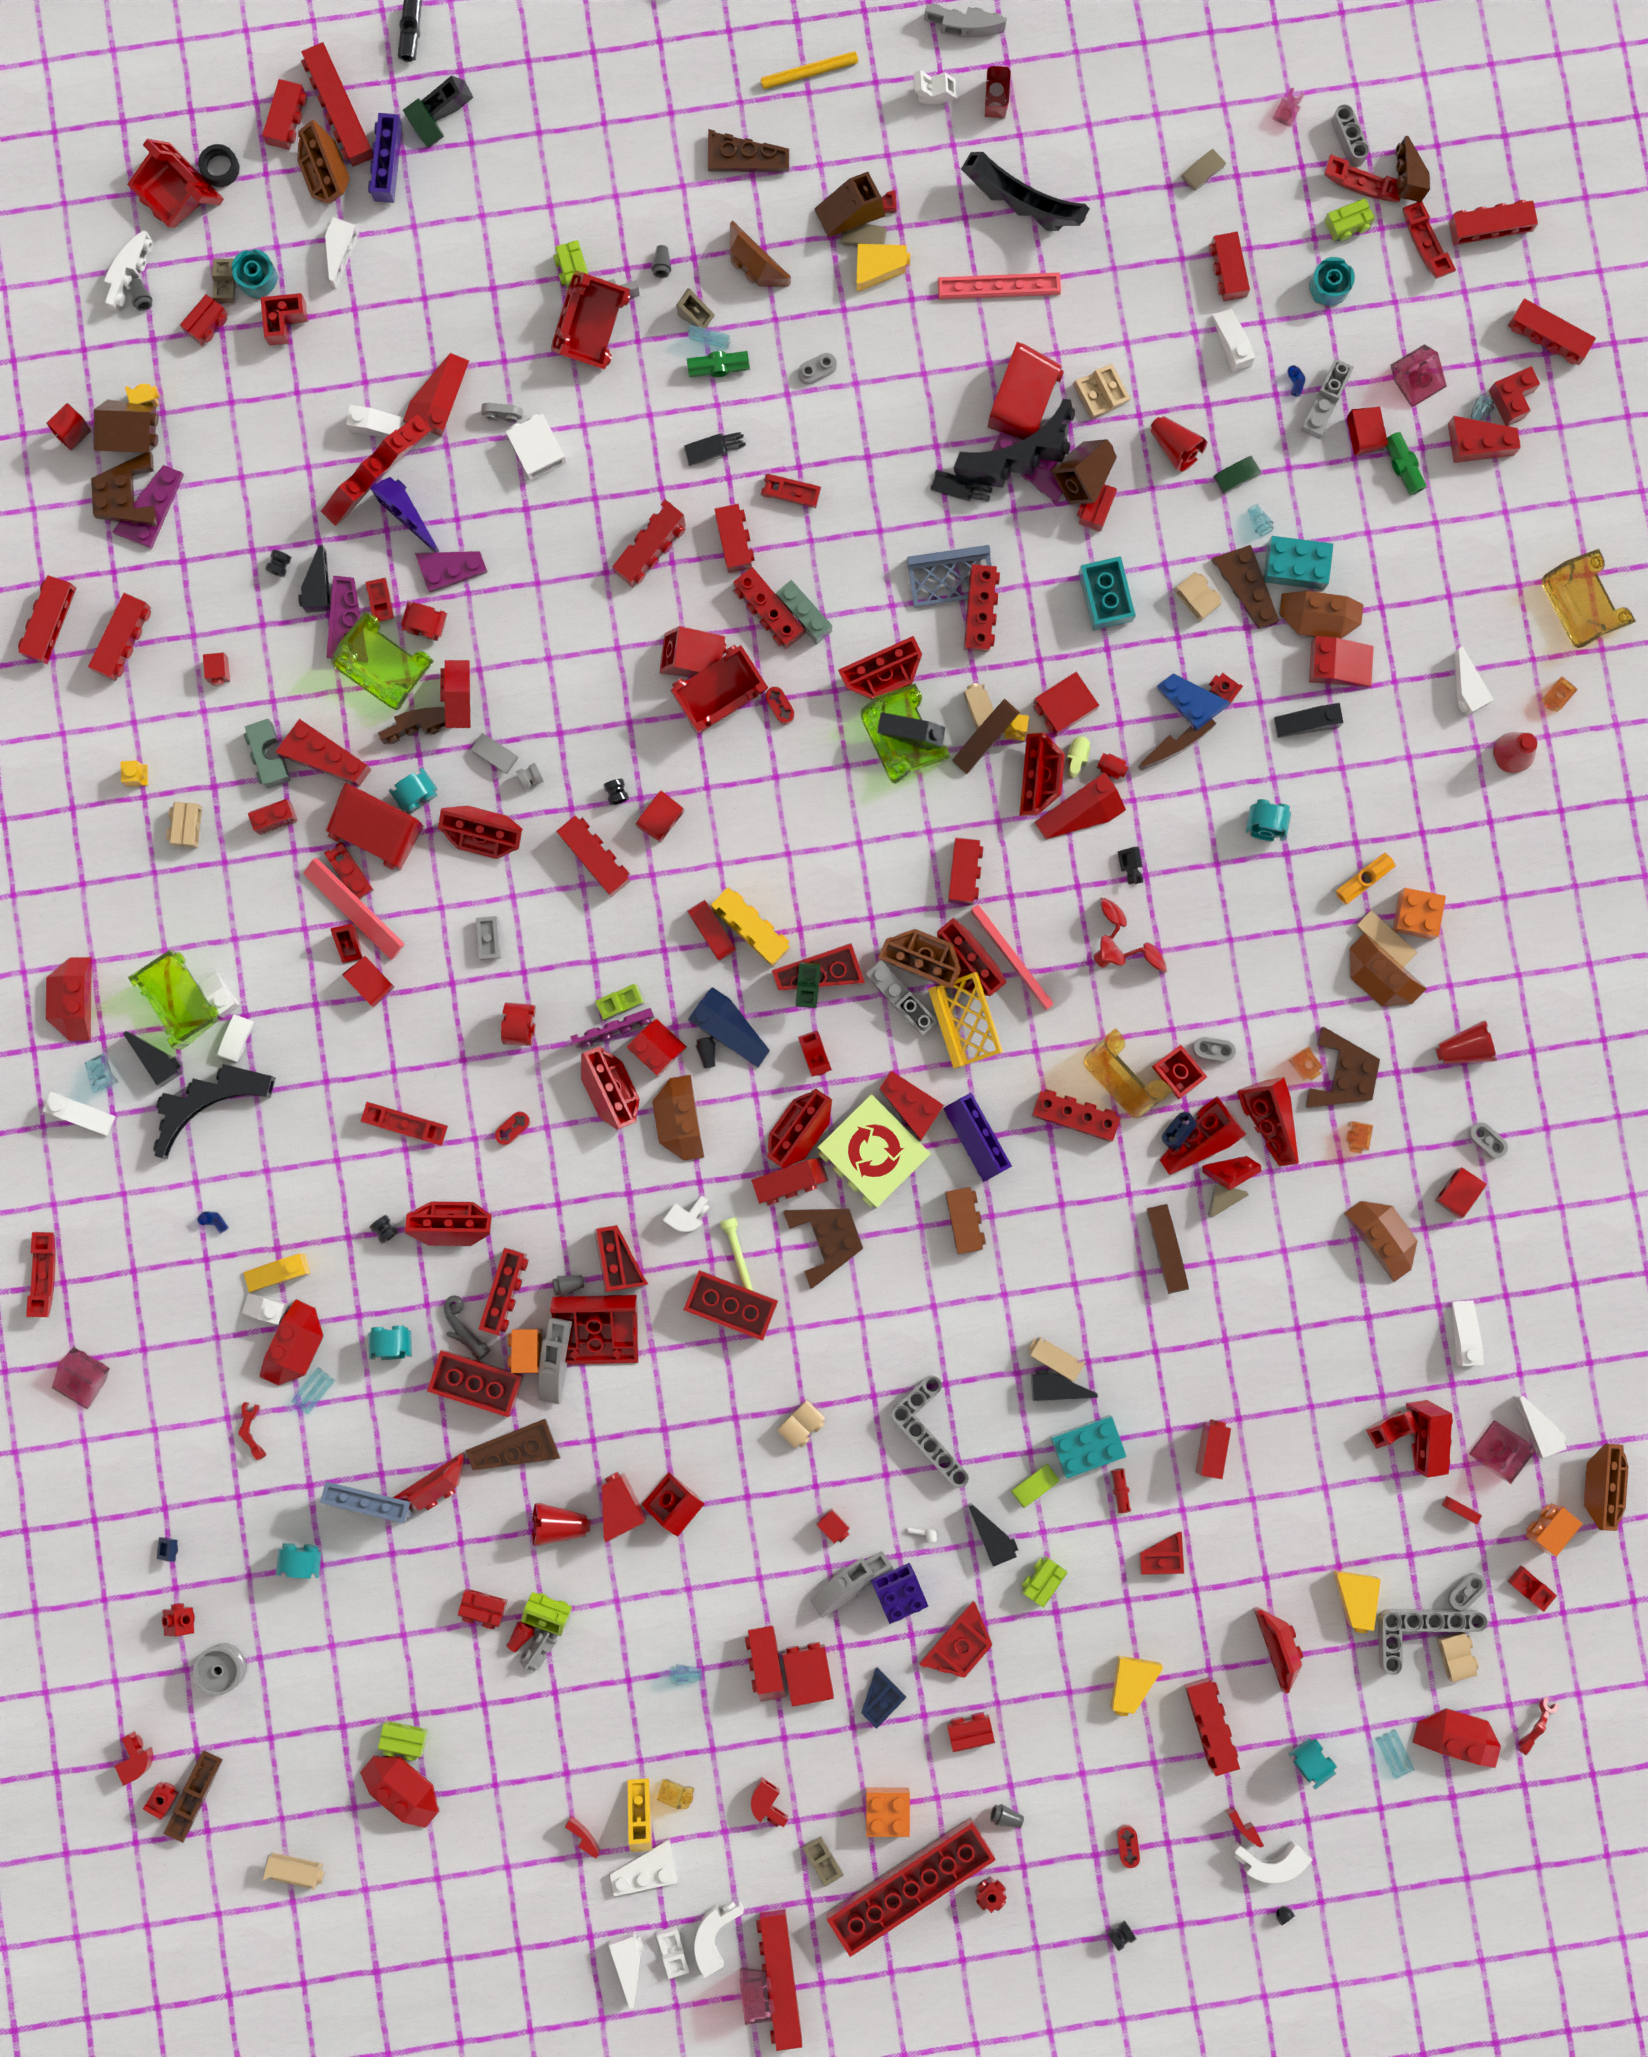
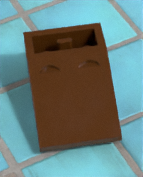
(851, 205)

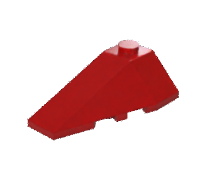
(438, 394)
(1089, 806)
(1271, 1111)
(1214, 1132)

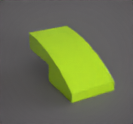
(619, 1001)
(1035, 1485)

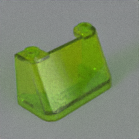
(379, 663)
(899, 758)
(175, 998)

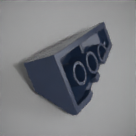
(726, 1024)

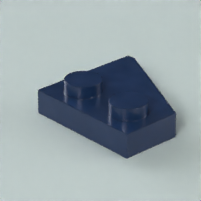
(881, 1699)

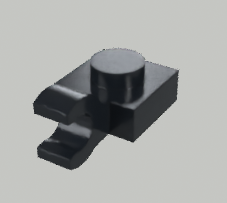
(1130, 862)

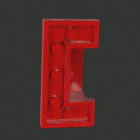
(170, 184)

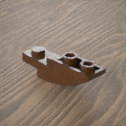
(408, 723)

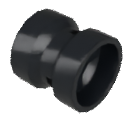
(278, 563)
(616, 791)
(386, 1233)
(1125, 1932)

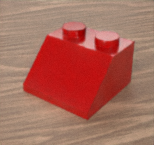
(656, 1047)
(1179, 1072)
(673, 1504)

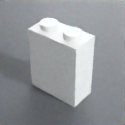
(535, 446)

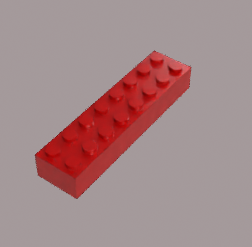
(910, 1887)

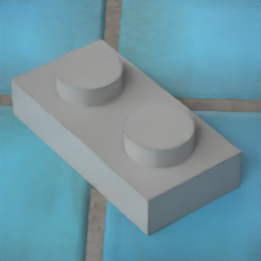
(488, 938)

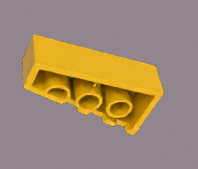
(750, 926)

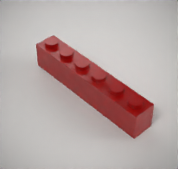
(337, 104)
(779, 1966)

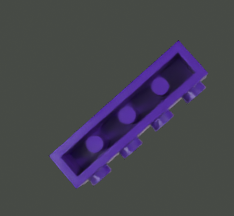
(386, 157)
(977, 1137)

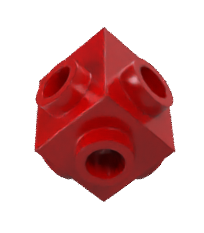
(178, 1620)
(989, 1887)

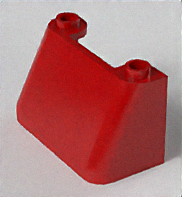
(588, 319)
(1024, 392)
(719, 689)
(373, 826)

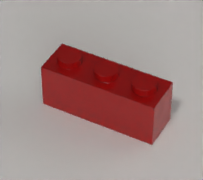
(284, 114)
(1229, 266)
(734, 538)
(965, 871)

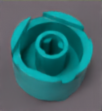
(256, 262)
(1336, 290)
(414, 790)
(1268, 820)
(389, 1343)
(298, 1561)
(1313, 1763)

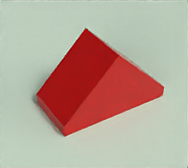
(347, 942)

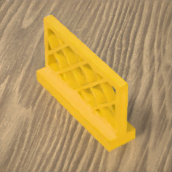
(951, 1030)

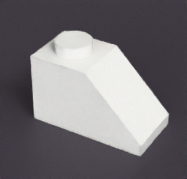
(219, 995)
(265, 1308)

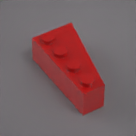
(1211, 1726)

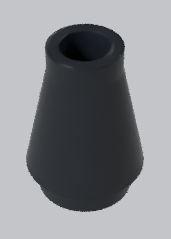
(706, 1051)

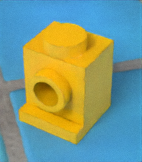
(143, 394)
(1018, 728)
(134, 773)

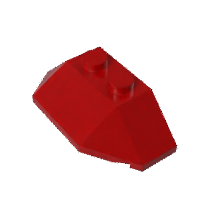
(883, 670)
(1041, 774)
(480, 831)
(972, 958)
(70, 998)
(609, 1088)
(799, 1128)
(448, 1223)
(293, 1345)
(434, 1485)
(1281, 1648)
(1459, 1737)
(401, 1790)

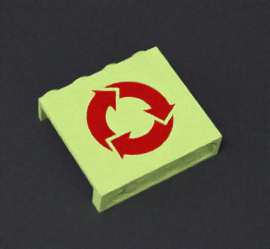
(873, 1151)

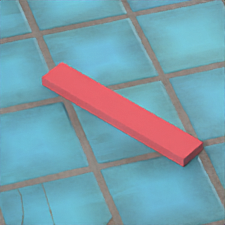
(999, 286)
(353, 908)
(1011, 957)

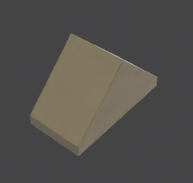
(694, 310)
(1224, 1198)

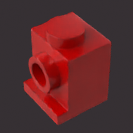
(1229, 694)
(155, 1807)

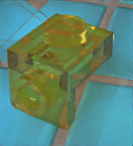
(675, 1794)

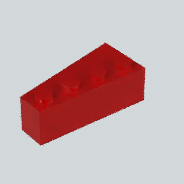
(650, 544)
(318, 752)
(837, 968)

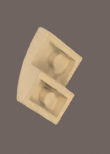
(1101, 391)

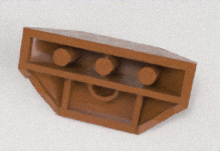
(321, 163)
(755, 261)
(1320, 613)
(923, 957)
(1382, 975)
(678, 1119)
(1385, 1236)
(1606, 1486)

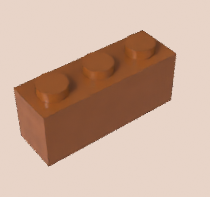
(965, 1220)

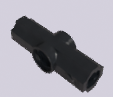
(409, 39)

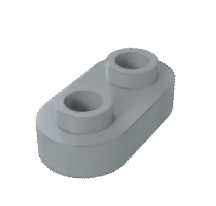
(818, 369)
(508, 412)
(1213, 1049)
(1488, 1139)
(1468, 1593)

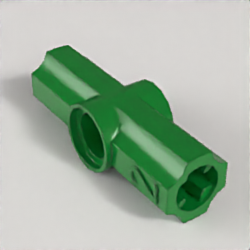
(718, 364)
(1405, 463)

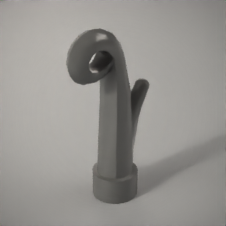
(463, 1334)

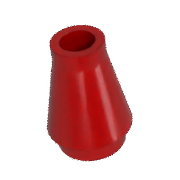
(520, 1635)

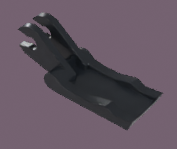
(712, 447)
(947, 484)

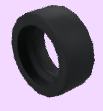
(211, 152)

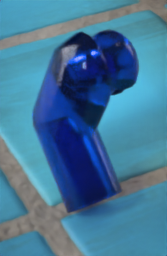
(1297, 378)
(213, 1218)

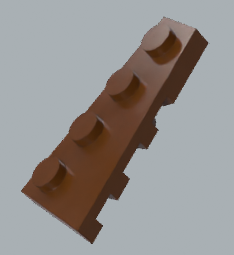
(744, 155)
(1248, 585)
(520, 1446)

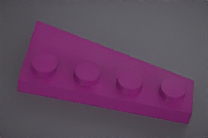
(1042, 476)
(159, 494)
(343, 611)
(642, 1018)

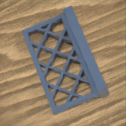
(943, 559)
(366, 1502)

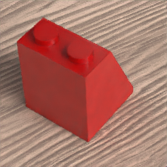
(690, 651)
(620, 1507)

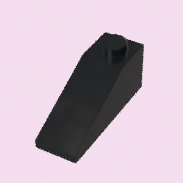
(447, 98)
(315, 587)
(1309, 720)
(912, 731)
(158, 1063)
(1052, 1387)
(995, 1540)

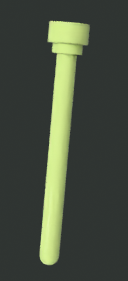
(729, 1227)

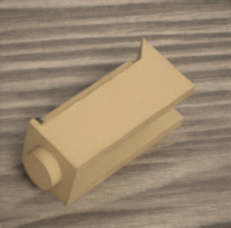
(978, 703)
(1055, 1358)
(294, 1871)

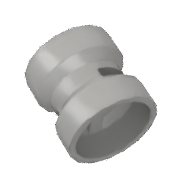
(529, 776)

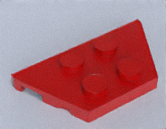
(960, 1645)

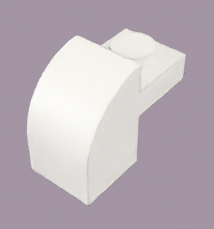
(934, 89)
(684, 1220)

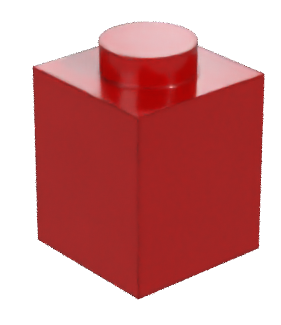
(216, 668)
(833, 1526)

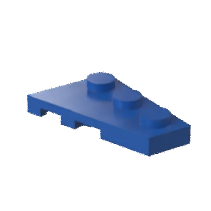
(1191, 700)

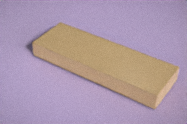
(1386, 938)

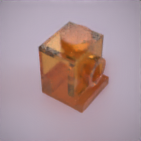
(1564, 688)
(1298, 1062)
(1359, 1136)

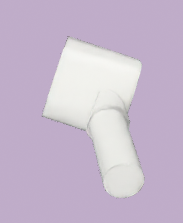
(931, 1534)

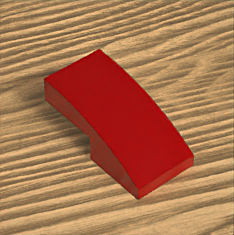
(380, 599)
(1532, 1588)
(1247, 1830)
(588, 1842)

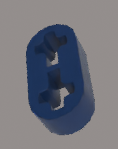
(1179, 1130)

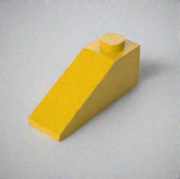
(277, 1272)
(639, 1815)

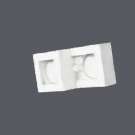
(235, 1038)
(673, 1952)

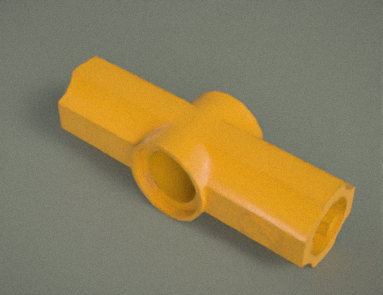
(1356, 886)

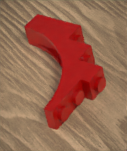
(374, 468)

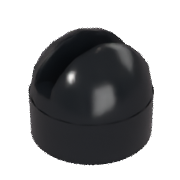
(1284, 1915)

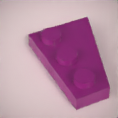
(449, 568)

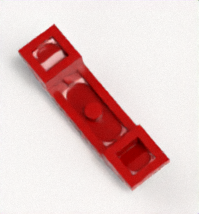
(1361, 181)
(1426, 240)
(404, 1123)
(42, 1274)

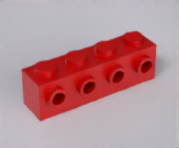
(1493, 222)
(1551, 332)
(768, 608)
(980, 608)
(47, 619)
(120, 637)
(593, 856)
(1076, 1116)
(502, 1292)

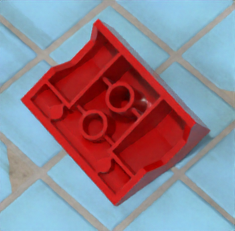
(601, 1328)

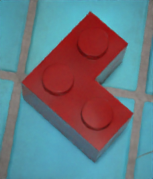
(278, 313)
(1511, 392)

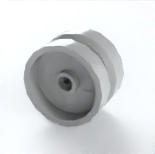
(207, 1667)

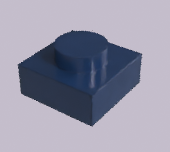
(167, 1549)

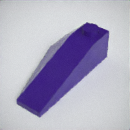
(394, 498)

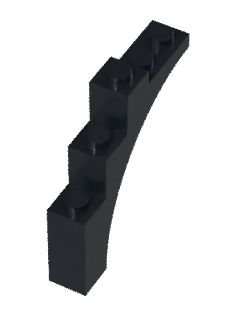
(1023, 199)
(995, 466)
(202, 1094)

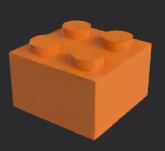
(1419, 913)
(525, 1350)
(1553, 1529)
(887, 1812)

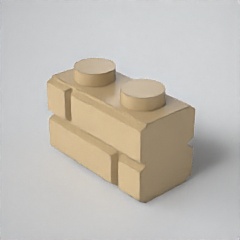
(184, 824)

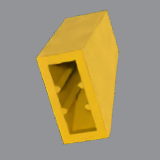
(880, 263)
(1359, 1599)
(1132, 1683)

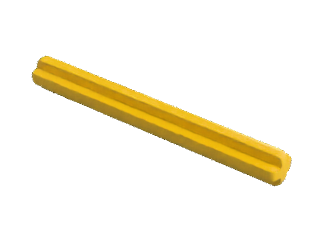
(809, 70)

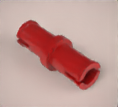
(1121, 1490)

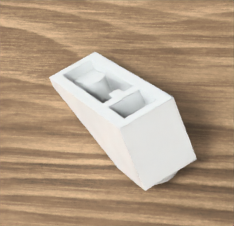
(340, 241)
(1234, 340)
(372, 421)
(1470, 688)
(79, 1113)
(1466, 1334)
(1543, 1433)
(627, 1958)

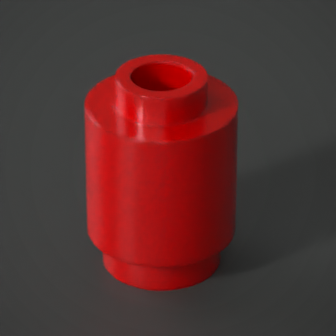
(1112, 766)

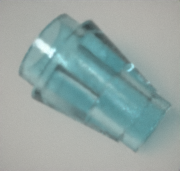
(1482, 408)
(1261, 522)
(684, 1674)

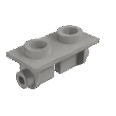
(532, 1657)

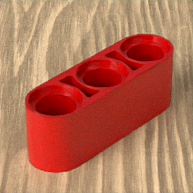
(711, 930)

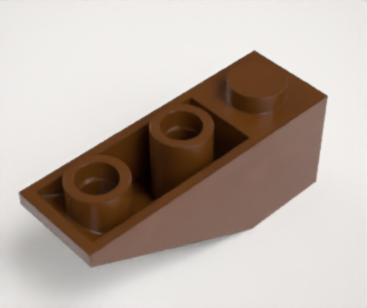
(1413, 176)

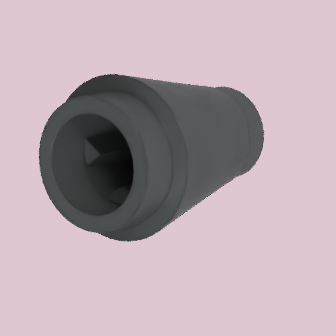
(661, 263)
(140, 296)
(566, 1284)
(1006, 1817)

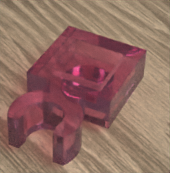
(1288, 109)

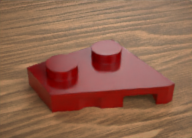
(1232, 1171)
(1163, 1557)

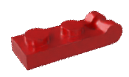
(791, 490)
(349, 871)

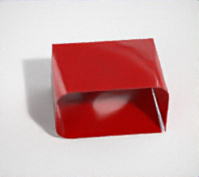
(1000, 75)
(69, 426)
(1366, 430)
(660, 816)
(368, 981)
(1460, 1192)

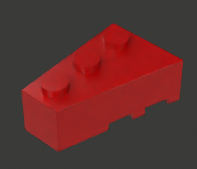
(1481, 440)
(456, 693)
(911, 1103)
(790, 1181)
(616, 1261)
(1433, 1439)
(765, 1663)

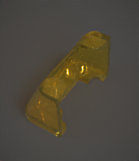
(1583, 601)
(1120, 1080)

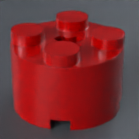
(424, 620)
(518, 1024)

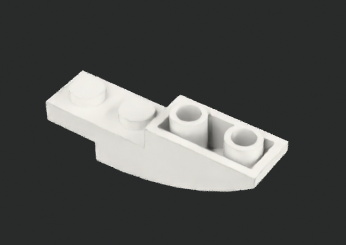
(128, 262)

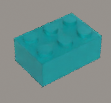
(1298, 562)
(1106, 593)
(1088, 1446)

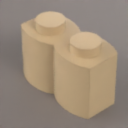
(1198, 596)
(801, 1424)
(1457, 1656)

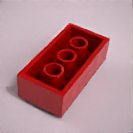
(730, 1305)
(475, 1383)

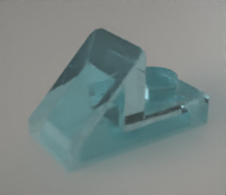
(100, 1073)

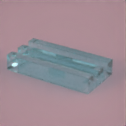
(709, 337)
(325, 1376)
(1387, 1736)

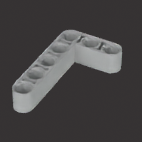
(925, 1434)
(1421, 1625)

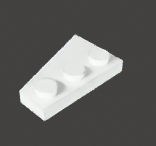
(646, 1872)

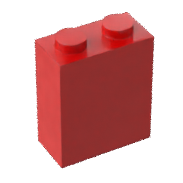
(1065, 704)
(1213, 1449)
(808, 1674)

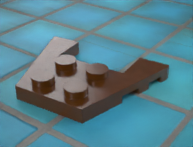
(115, 492)
(1353, 1075)
(835, 1237)

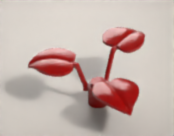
(1109, 950)

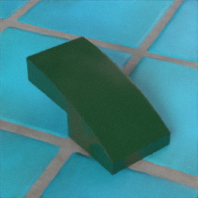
(423, 123)
(1237, 474)
(807, 984)

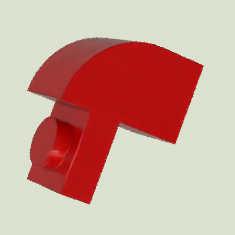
(814, 1053)
(1392, 1428)
(138, 1761)
(761, 1803)

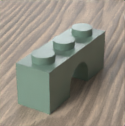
(805, 611)
(260, 737)

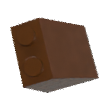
(125, 427)
(1085, 471)

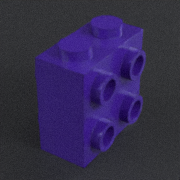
(899, 1593)

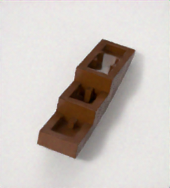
(985, 736)
(1172, 747)
(1167, 1249)
(193, 1796)

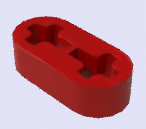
(776, 707)
(509, 1123)
(1461, 1510)
(1133, 1846)

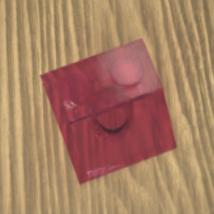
(1419, 374)
(80, 1377)
(1502, 1452)
(755, 1995)

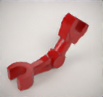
(244, 1431)
(1539, 1728)

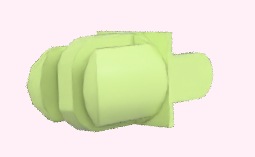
(1077, 755)

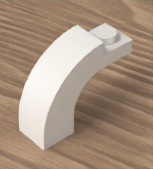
(1277, 1870)
(705, 1949)

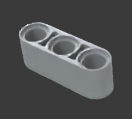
(1350, 126)

